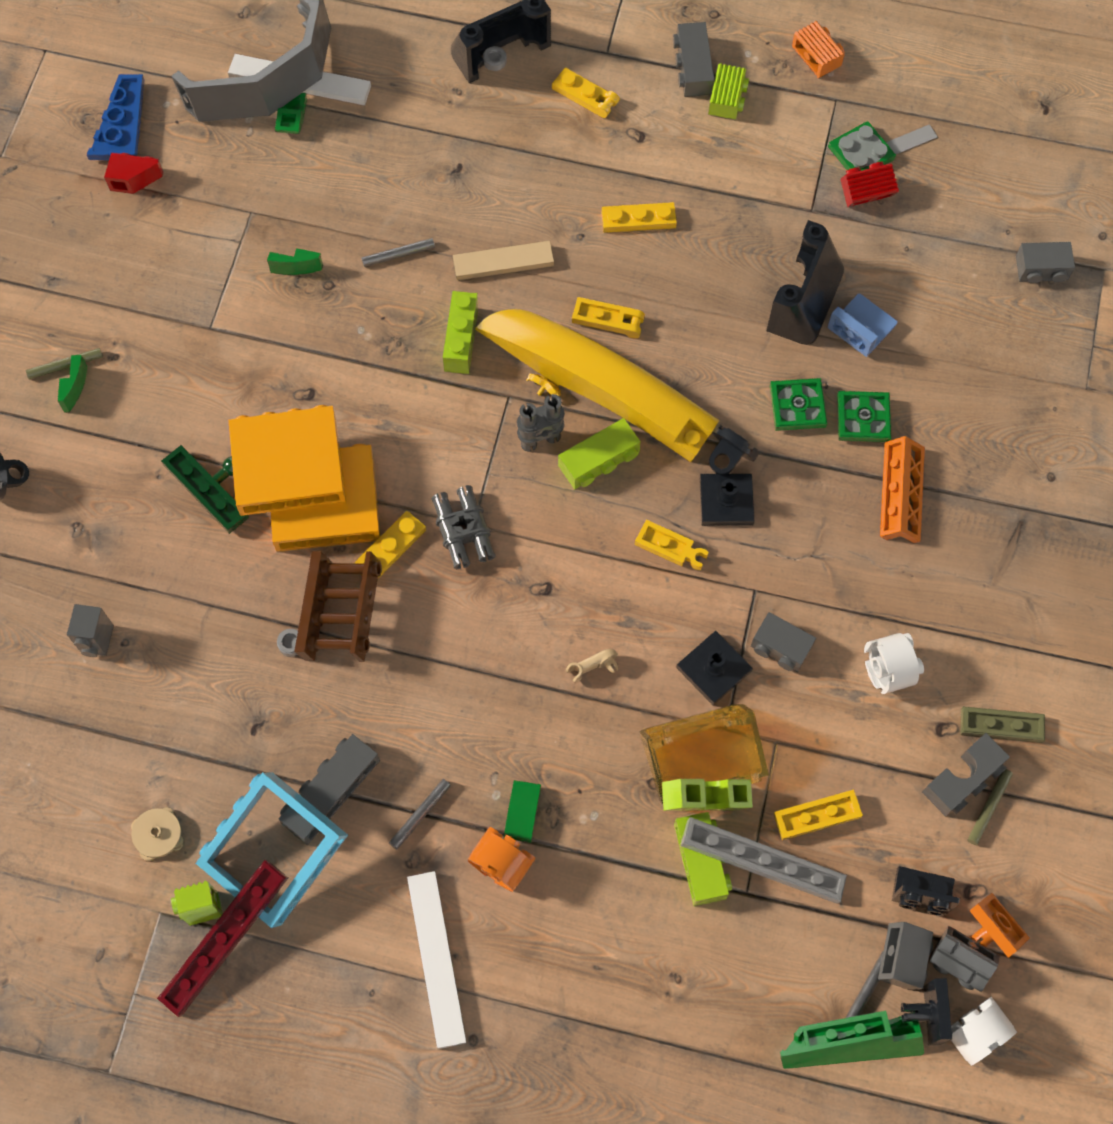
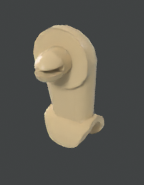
(599, 660)

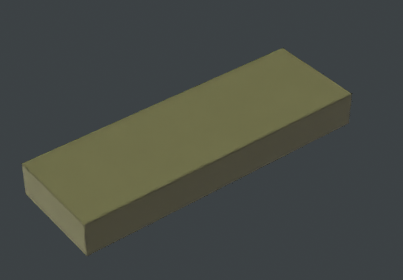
(1003, 724)

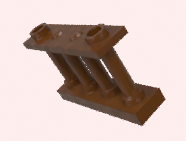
(317, 593)

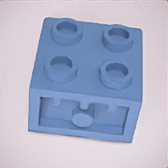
(861, 324)

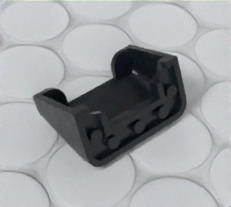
(523, 20)
(801, 311)

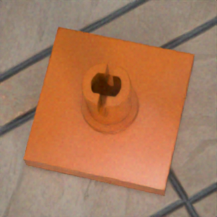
(998, 926)

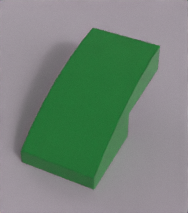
(291, 115)
(302, 262)
(71, 388)
(522, 811)

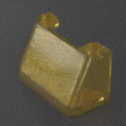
(706, 747)

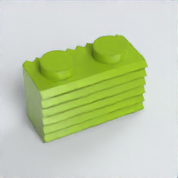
(727, 91)
(197, 903)

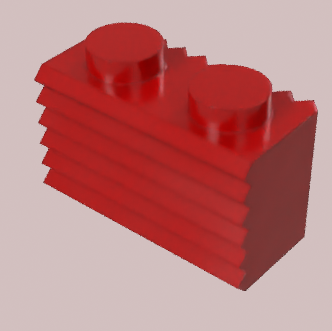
(869, 184)

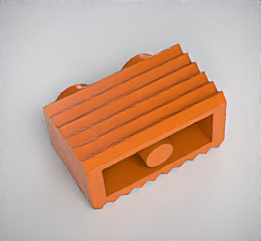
(818, 49)

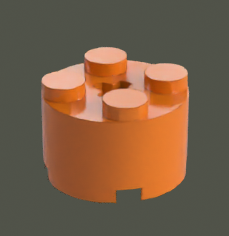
(501, 859)

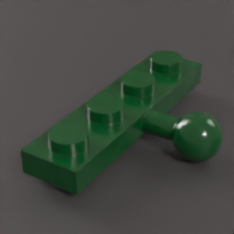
(206, 488)

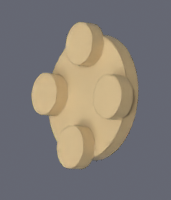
(157, 833)

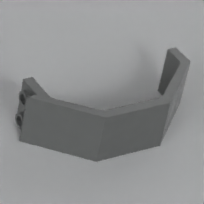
(269, 88)

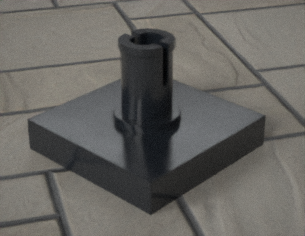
(726, 499)
(714, 667)
(934, 1011)

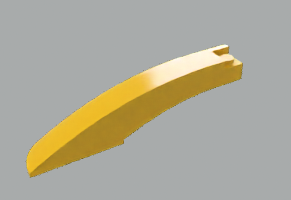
(602, 377)

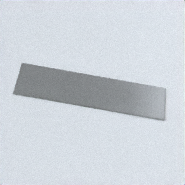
(912, 139)

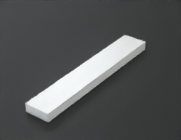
(330, 86)
(436, 960)

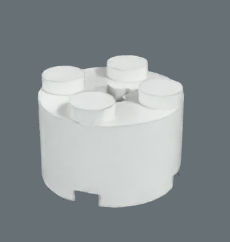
(893, 662)
(981, 1031)

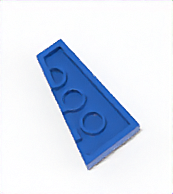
(121, 120)

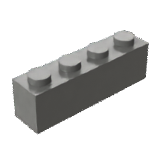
(332, 785)

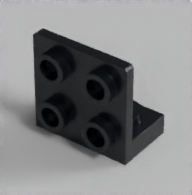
(924, 890)

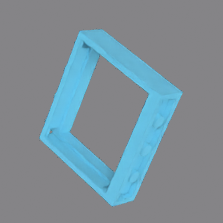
(315, 864)

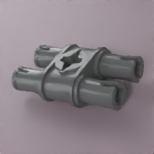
(540, 423)
(452, 532)

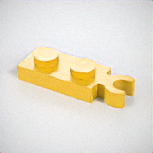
(669, 545)

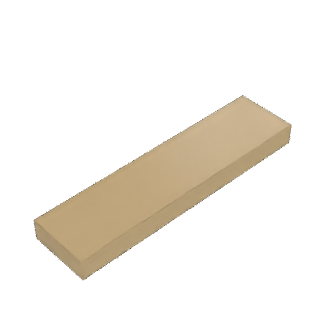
(503, 260)

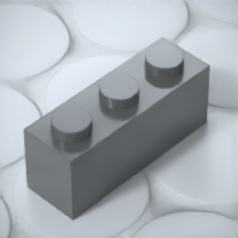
(693, 59)

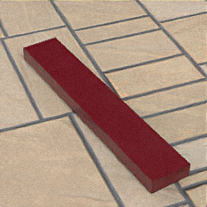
(222, 938)

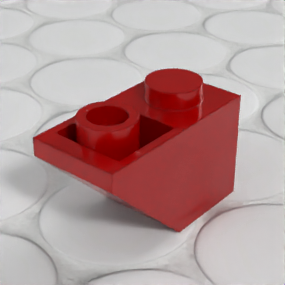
(131, 173)

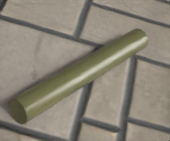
(61, 364)
(990, 807)

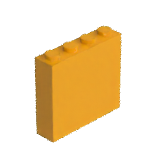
(286, 460)
(336, 522)

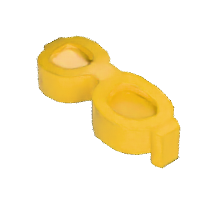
(545, 384)

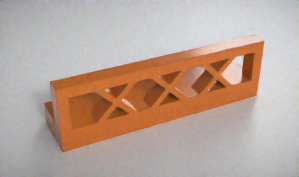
(898, 487)

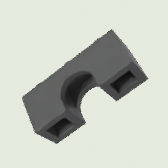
(984, 760)

